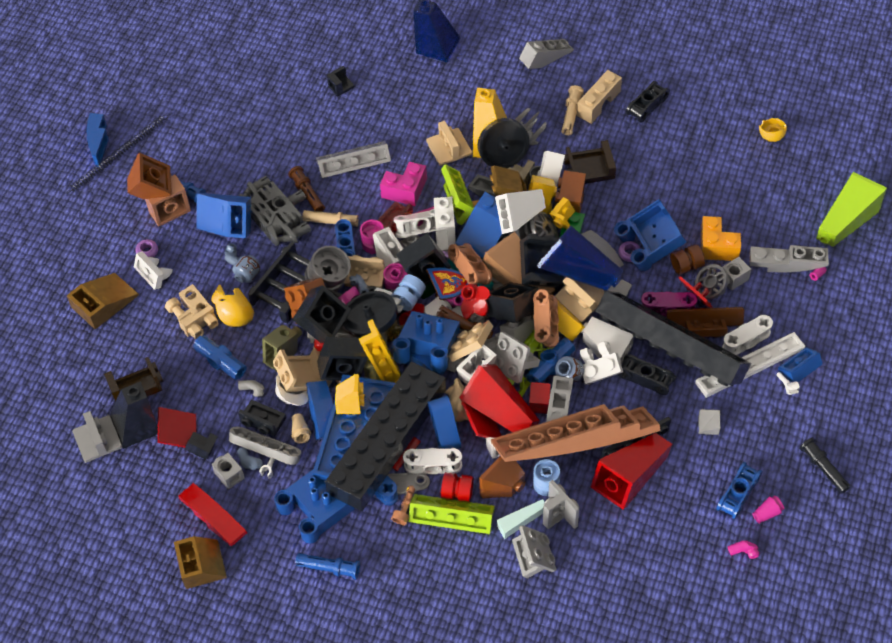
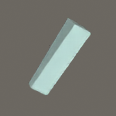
(511, 523)

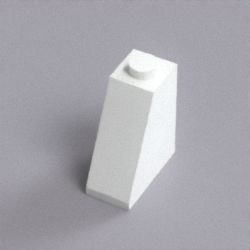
(518, 208)
(600, 331)

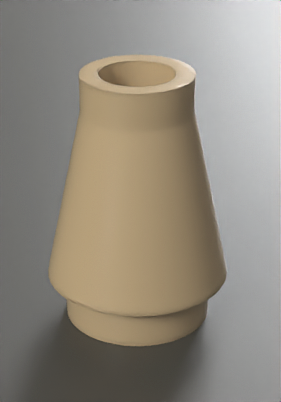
(300, 430)

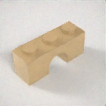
(604, 89)

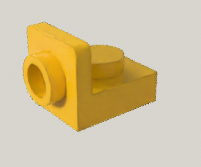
(562, 213)

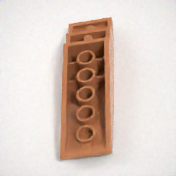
(576, 433)

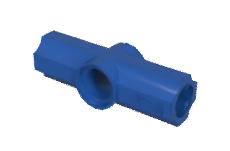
(220, 357)
(549, 359)

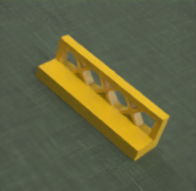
(380, 355)

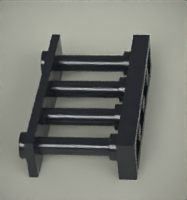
(268, 279)

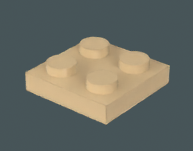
(470, 340)

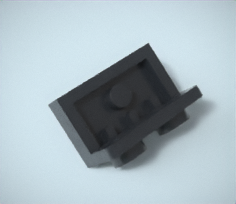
(262, 418)

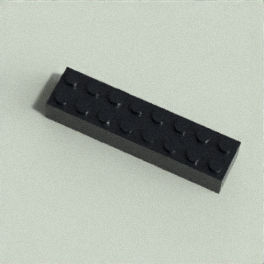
(673, 337)
(385, 436)

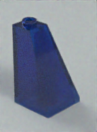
(433, 32)
(581, 261)

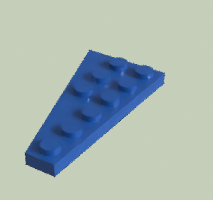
(344, 428)

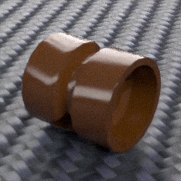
(684, 261)

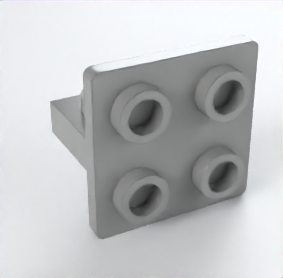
(514, 357)
(96, 437)
(559, 507)
(533, 552)

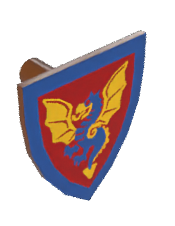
(446, 282)

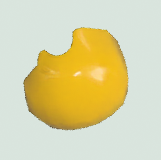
(773, 129)

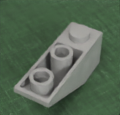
(541, 53)

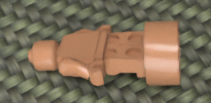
(400, 517)

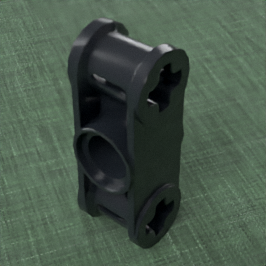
(647, 101)
(657, 379)

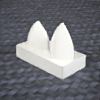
(149, 271)

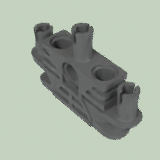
(276, 212)

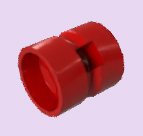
(457, 487)

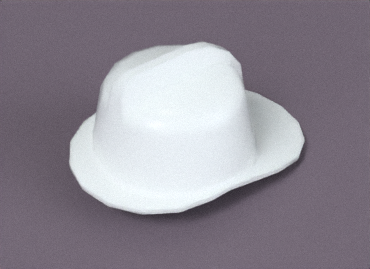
(294, 398)

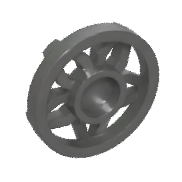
(712, 281)

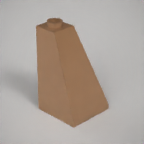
(505, 261)

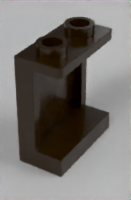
(596, 163)
(149, 378)

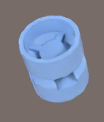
(409, 291)
(544, 472)

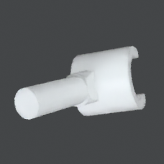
(791, 388)
(267, 467)

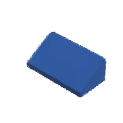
(801, 365)

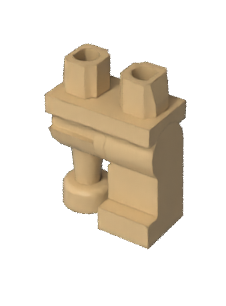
(197, 315)

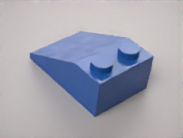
(482, 227)

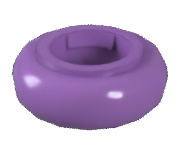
(145, 244)
(629, 245)

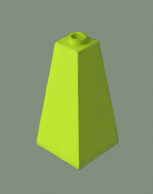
(853, 207)

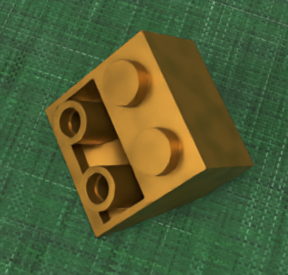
(506, 181)
(199, 561)

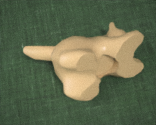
(454, 393)

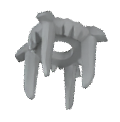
(532, 137)

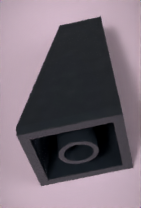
(133, 416)

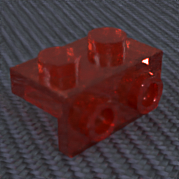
(395, 209)

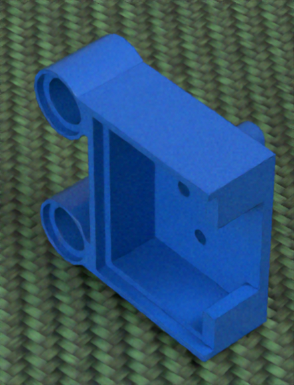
(655, 231)
(427, 337)
(315, 502)

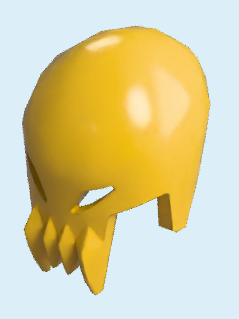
(235, 310)

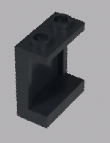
(532, 251)

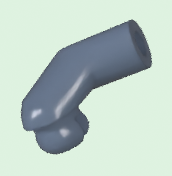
(231, 254)
(358, 280)
(247, 461)

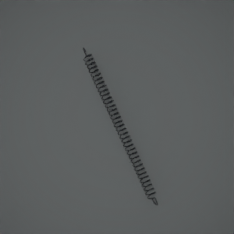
(136, 140)

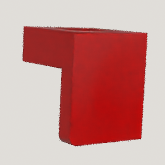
(539, 397)

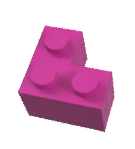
(404, 187)

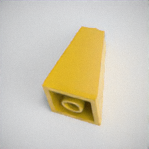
(486, 110)

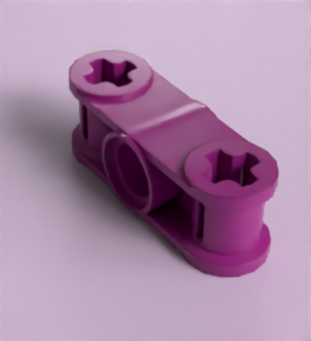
(664, 301)

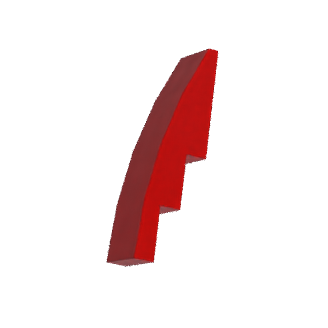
(212, 514)

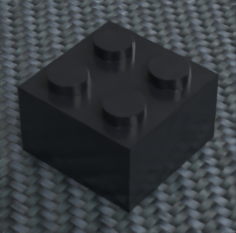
(421, 256)
(511, 302)
(321, 314)
(341, 357)

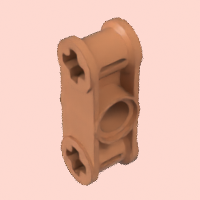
(469, 264)
(546, 318)

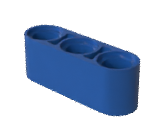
(345, 236)
(444, 423)

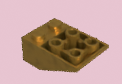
(101, 298)

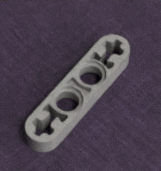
(264, 445)

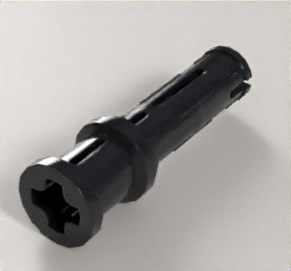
(820, 459)

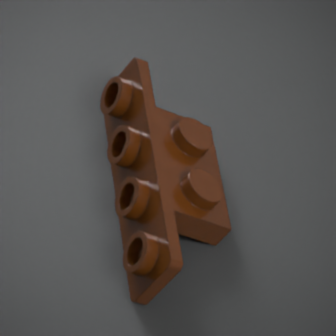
(708, 321)

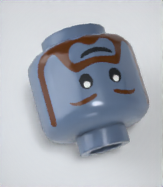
(246, 269)
(570, 368)

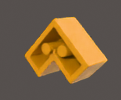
(718, 244)

